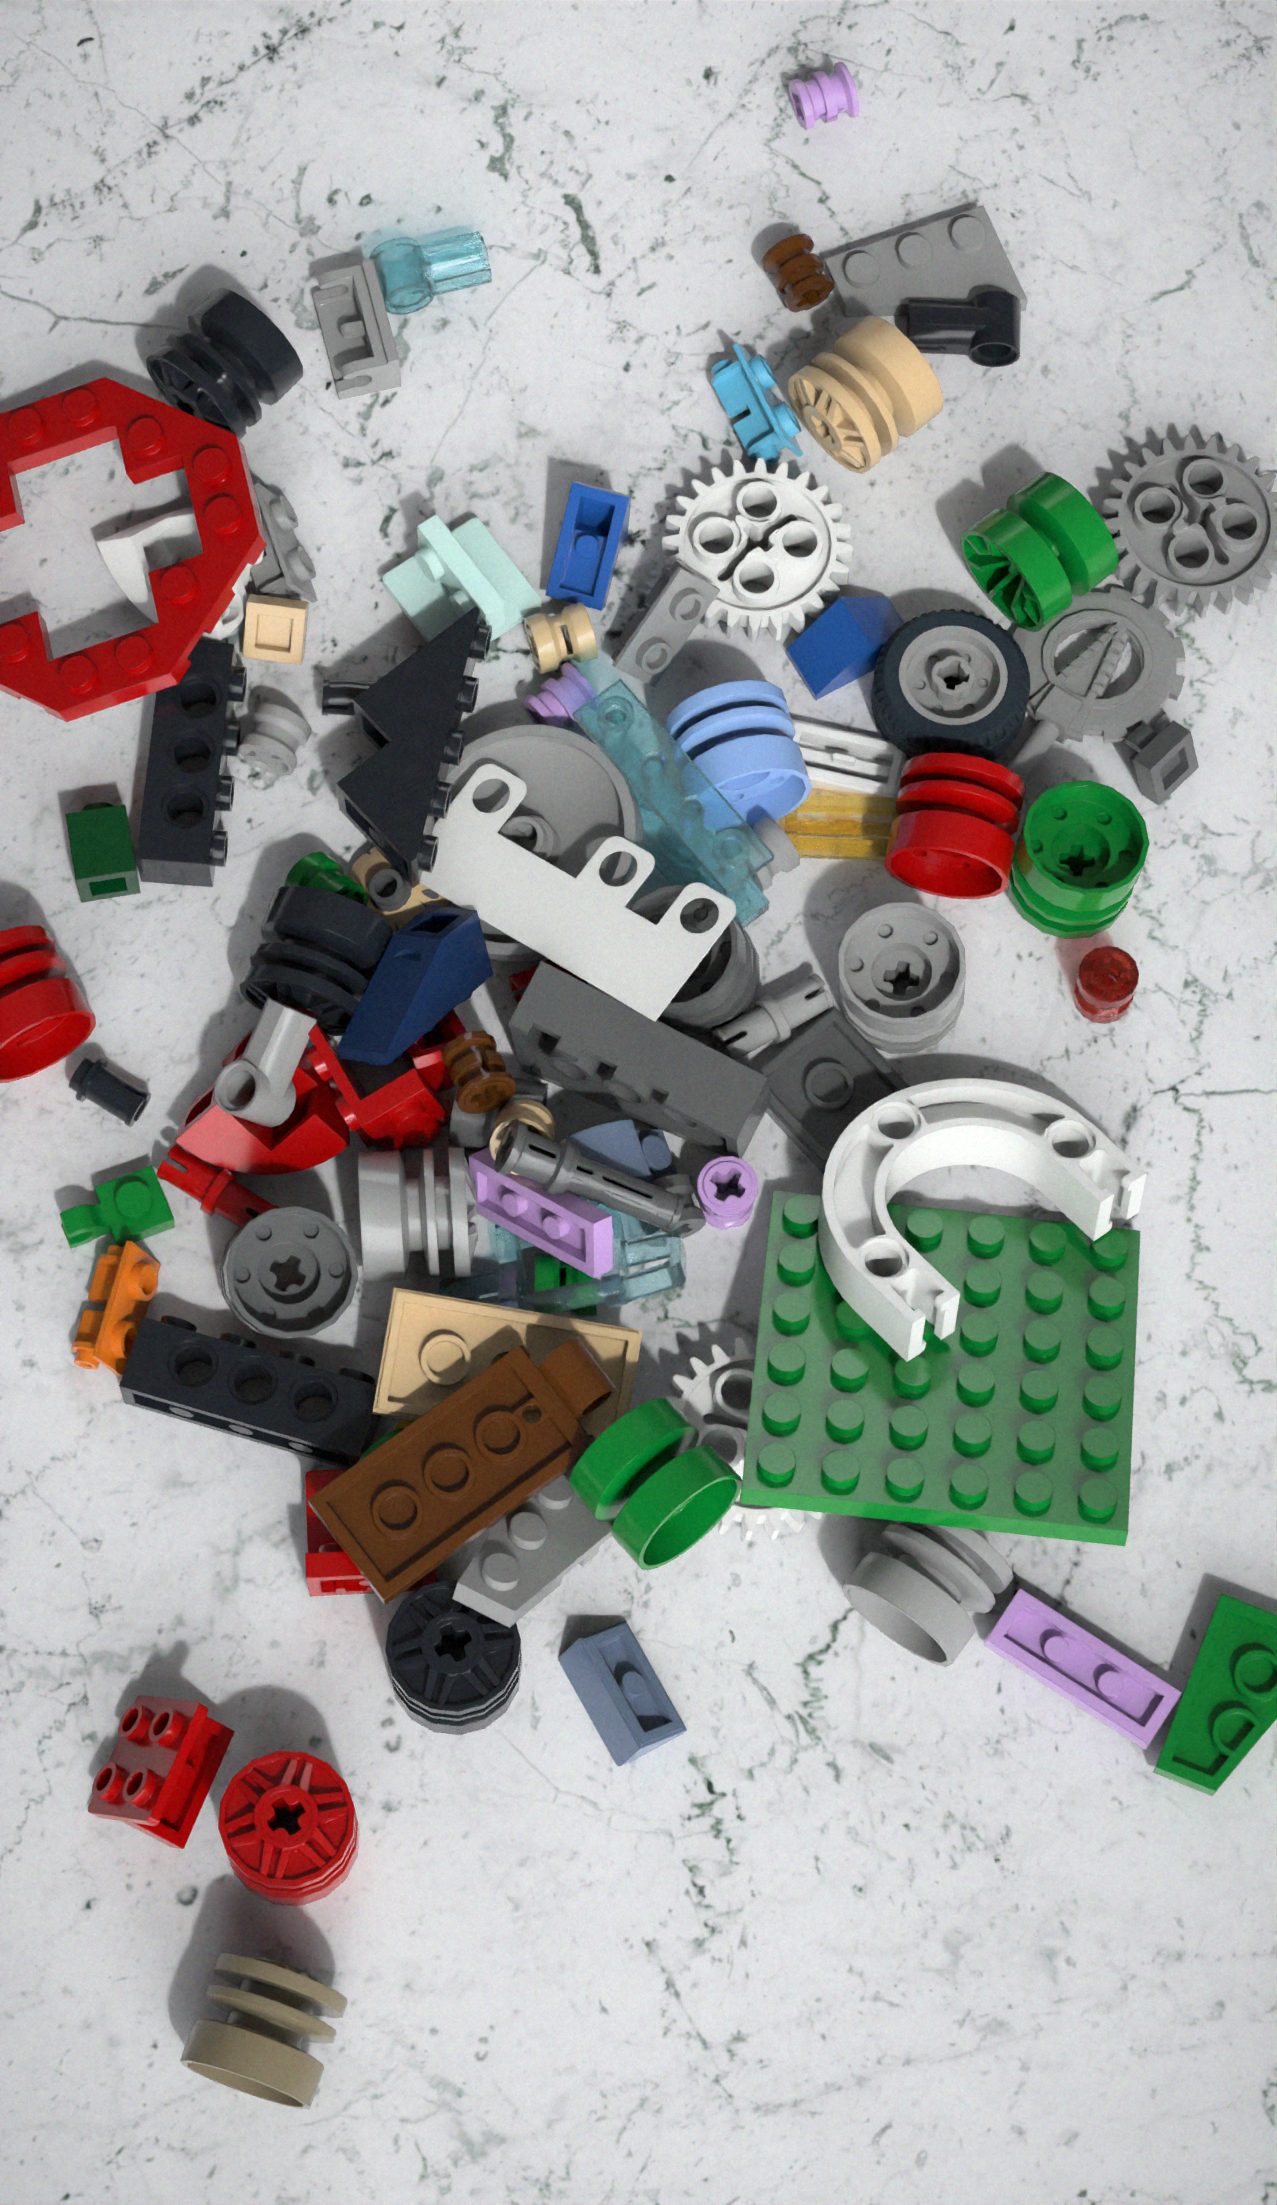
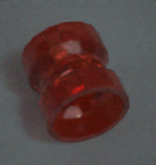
(1103, 998)

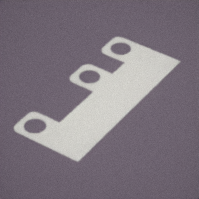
(564, 917)

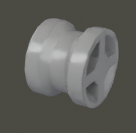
(275, 739)
(785, 853)

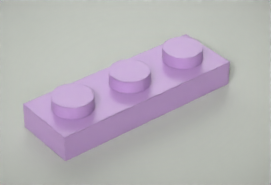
(555, 1223)
(1082, 1669)

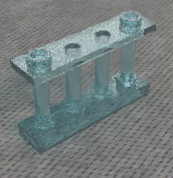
(683, 815)

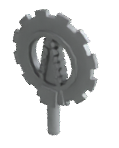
(1072, 700)

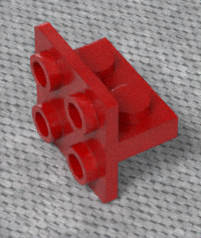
(161, 1768)

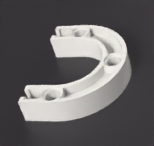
(942, 1127)

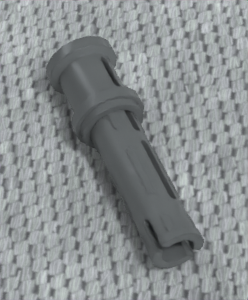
(563, 1168)

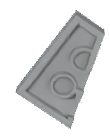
(932, 262)

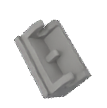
(357, 331)

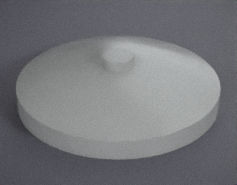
(568, 809)

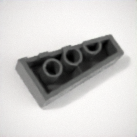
(635, 1064)

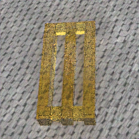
(841, 848)

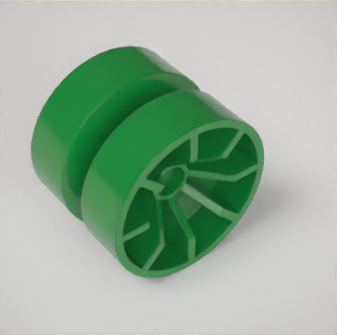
(1039, 551)

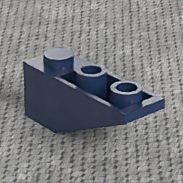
(418, 981)

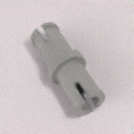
(773, 1018)

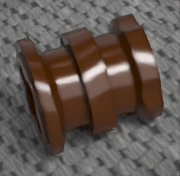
(798, 272)
(478, 1072)

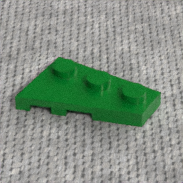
(1225, 1699)

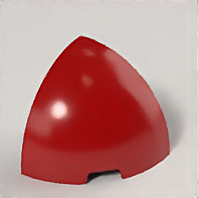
(304, 1140)

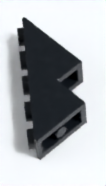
(415, 726)

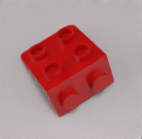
(394, 1116)

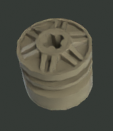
(264, 2030)

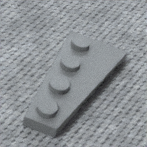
(531, 1553)

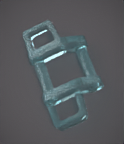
(613, 1287)

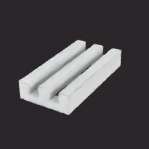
(854, 743)

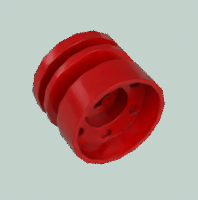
(955, 826)
(39, 1008)
(282, 1865)

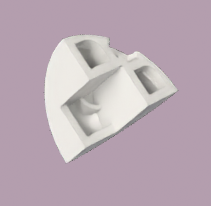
(159, 544)

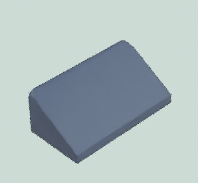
(621, 1693)

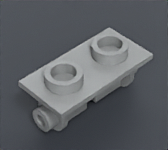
(287, 565)
(657, 636)

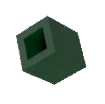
(102, 852)

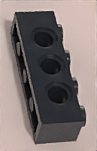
(190, 852)
(169, 1344)

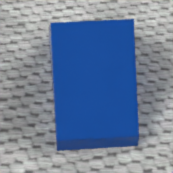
(843, 643)

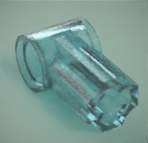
(416, 273)

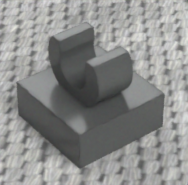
(1162, 759)

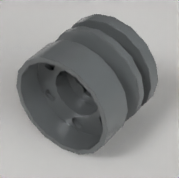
(727, 971)
(322, 1261)

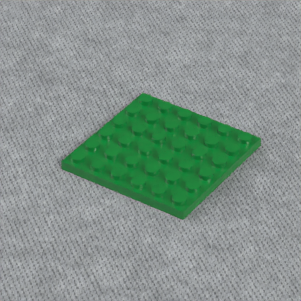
(992, 1428)

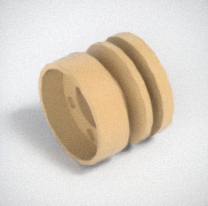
(865, 394)

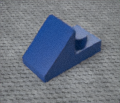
(589, 545)

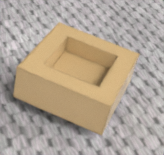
(275, 629)

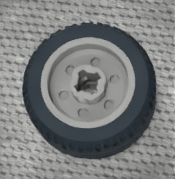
(950, 686)

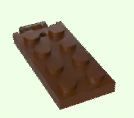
(463, 1465)

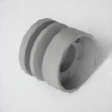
(909, 945)
(415, 1214)
(925, 1584)

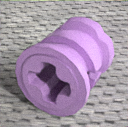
(824, 96)
(559, 698)
(718, 1177)

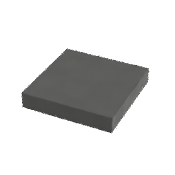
(825, 1083)

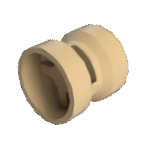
(548, 641)

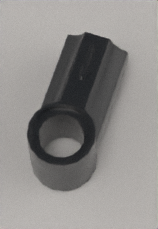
(983, 328)

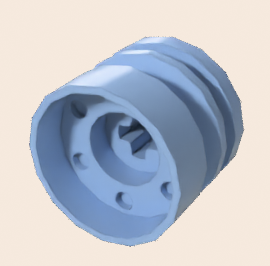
(744, 747)

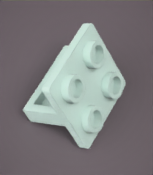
(456, 574)

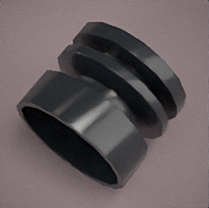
(225, 363)
(316, 955)
(434, 1687)

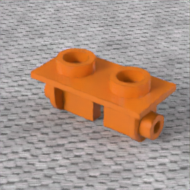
(126, 1284)

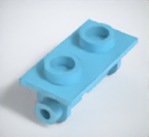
(749, 385)

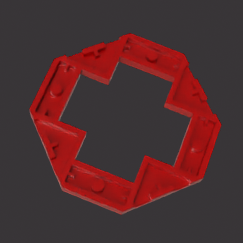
(186, 594)

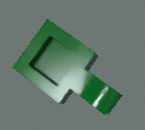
(127, 1208)

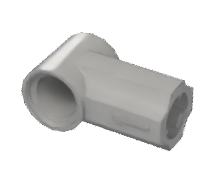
(261, 1082)

